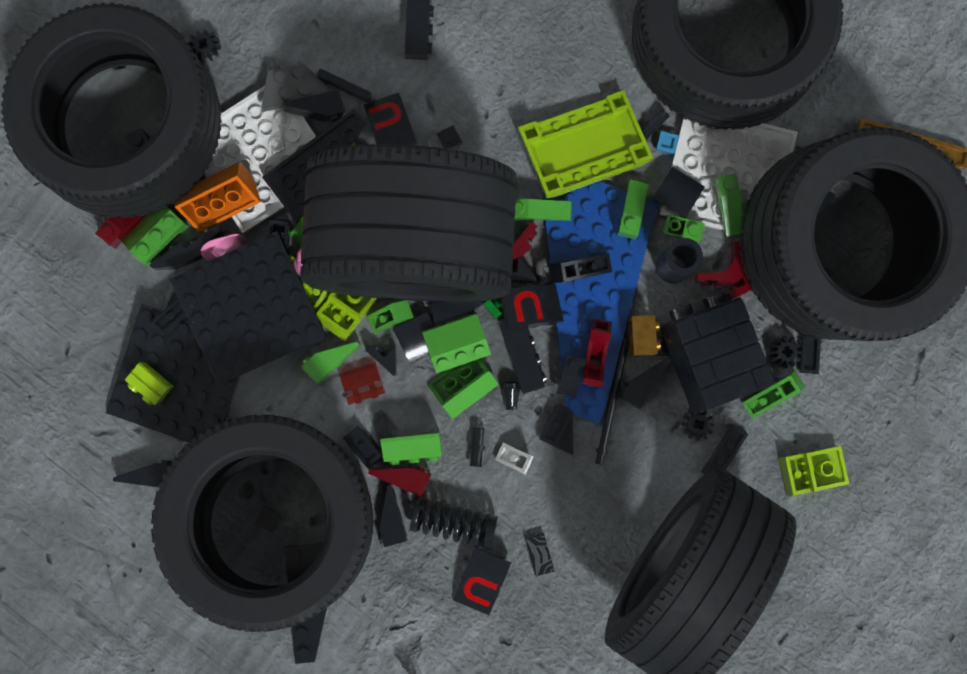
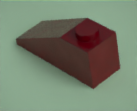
(116, 229)
(409, 478)

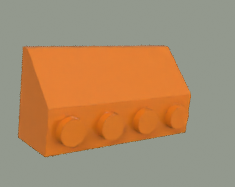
(219, 197)

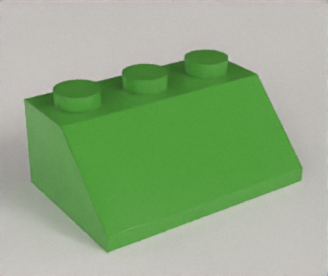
(154, 235)
(456, 342)
(462, 386)
(411, 448)

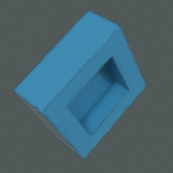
(667, 143)

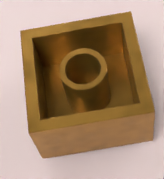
(643, 336)

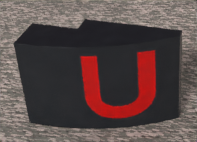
(390, 121)
(532, 306)
(482, 580)

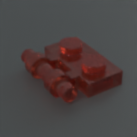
(361, 377)

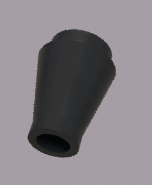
(511, 394)

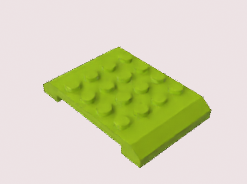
(585, 145)

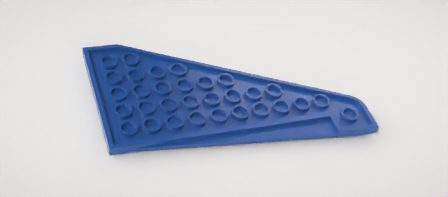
(604, 296)

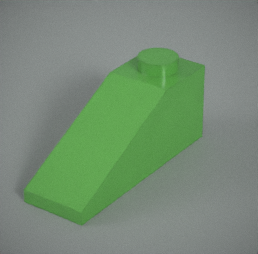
(729, 203)
(542, 210)
(633, 210)
(324, 363)
(774, 395)

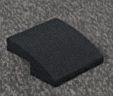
(678, 192)
(412, 338)

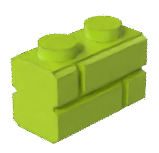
(148, 383)

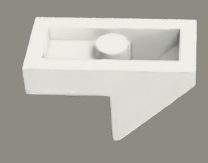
(514, 458)

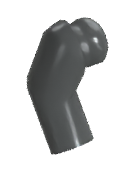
(540, 264)

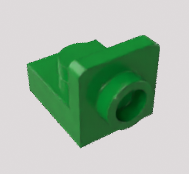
(494, 307)

